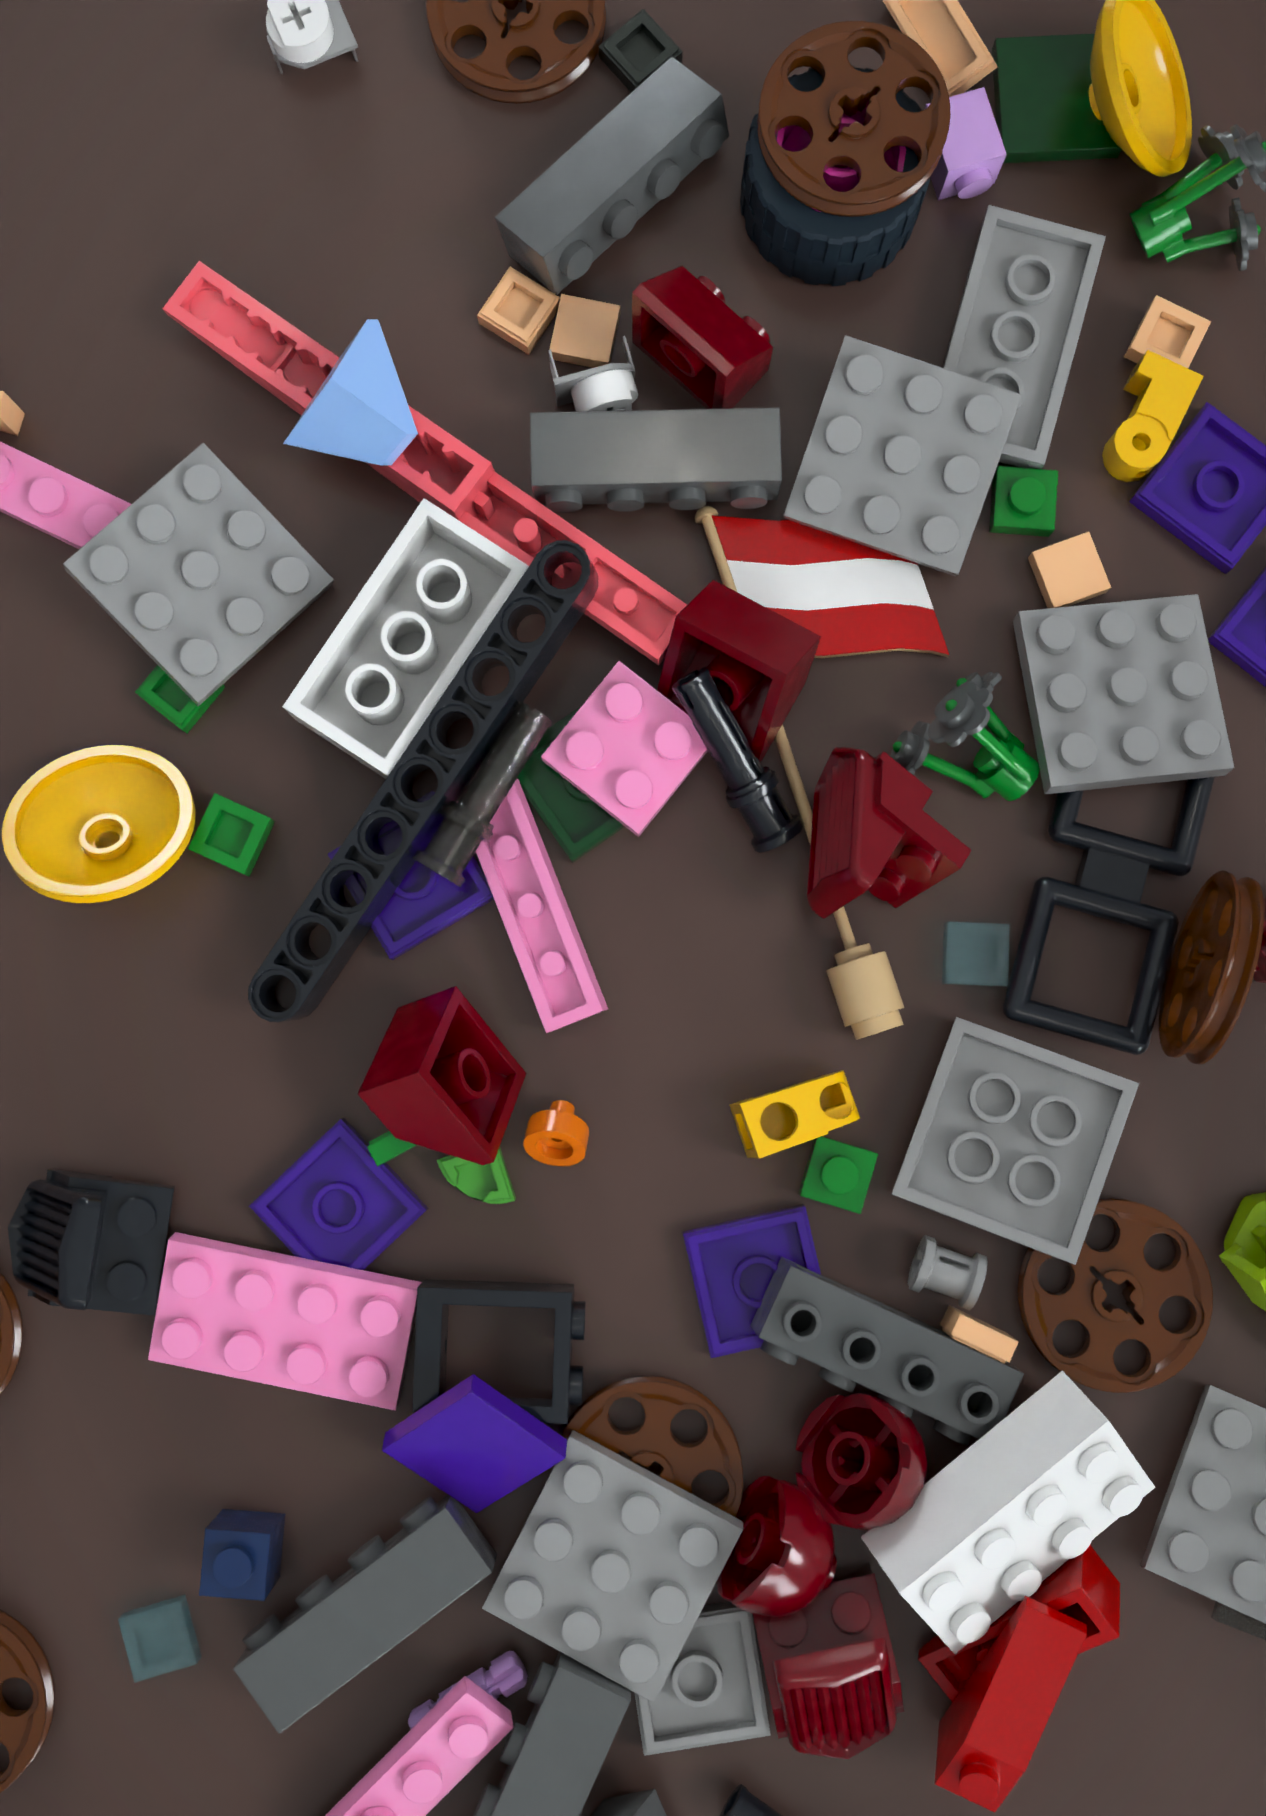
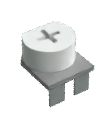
(308, 32)
(598, 388)

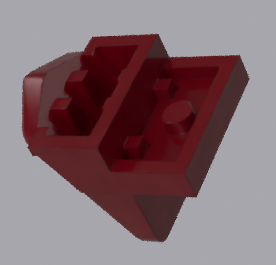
(874, 834)
(832, 1671)

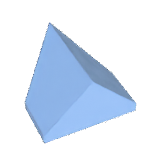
(359, 405)

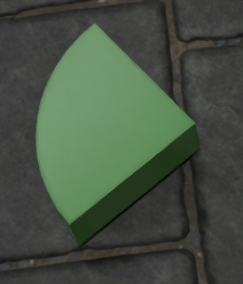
(481, 1182)

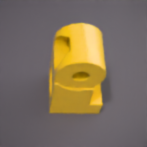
(1162, 402)
(794, 1114)

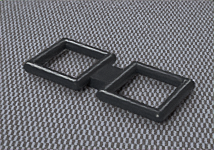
(1108, 887)

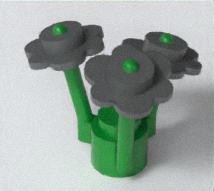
(1165, 218)
(964, 712)

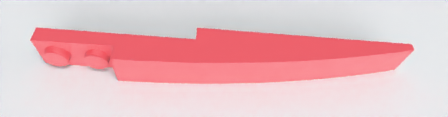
(432, 465)

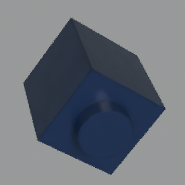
(242, 1554)

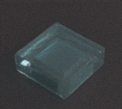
(975, 954)
(159, 1638)

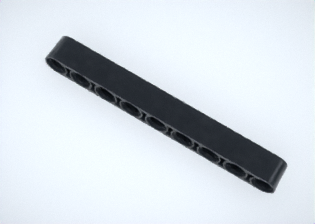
(395, 798)

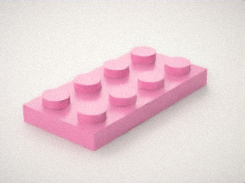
(284, 1321)

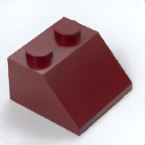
(698, 338)
(751, 655)
(444, 1079)

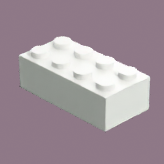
(404, 638)
(1009, 1512)

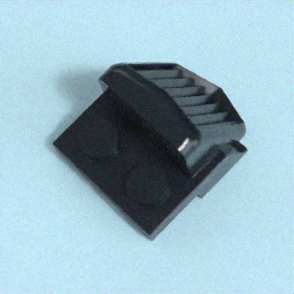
(91, 1241)

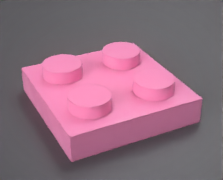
(627, 748)

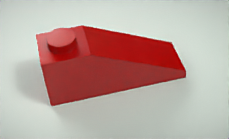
(1078, 1588)
(1006, 1704)

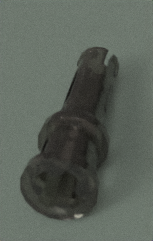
(469, 820)

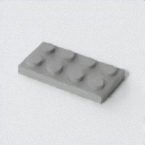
(1025, 319)

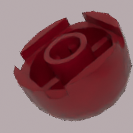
(861, 1461)
(781, 1553)

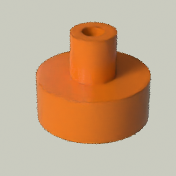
(556, 1135)

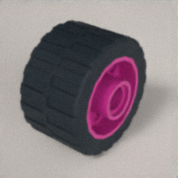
(815, 243)

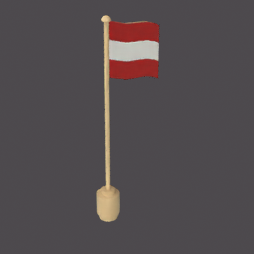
(858, 606)

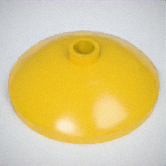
(1141, 85)
(98, 824)

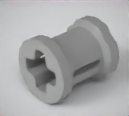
(947, 1272)

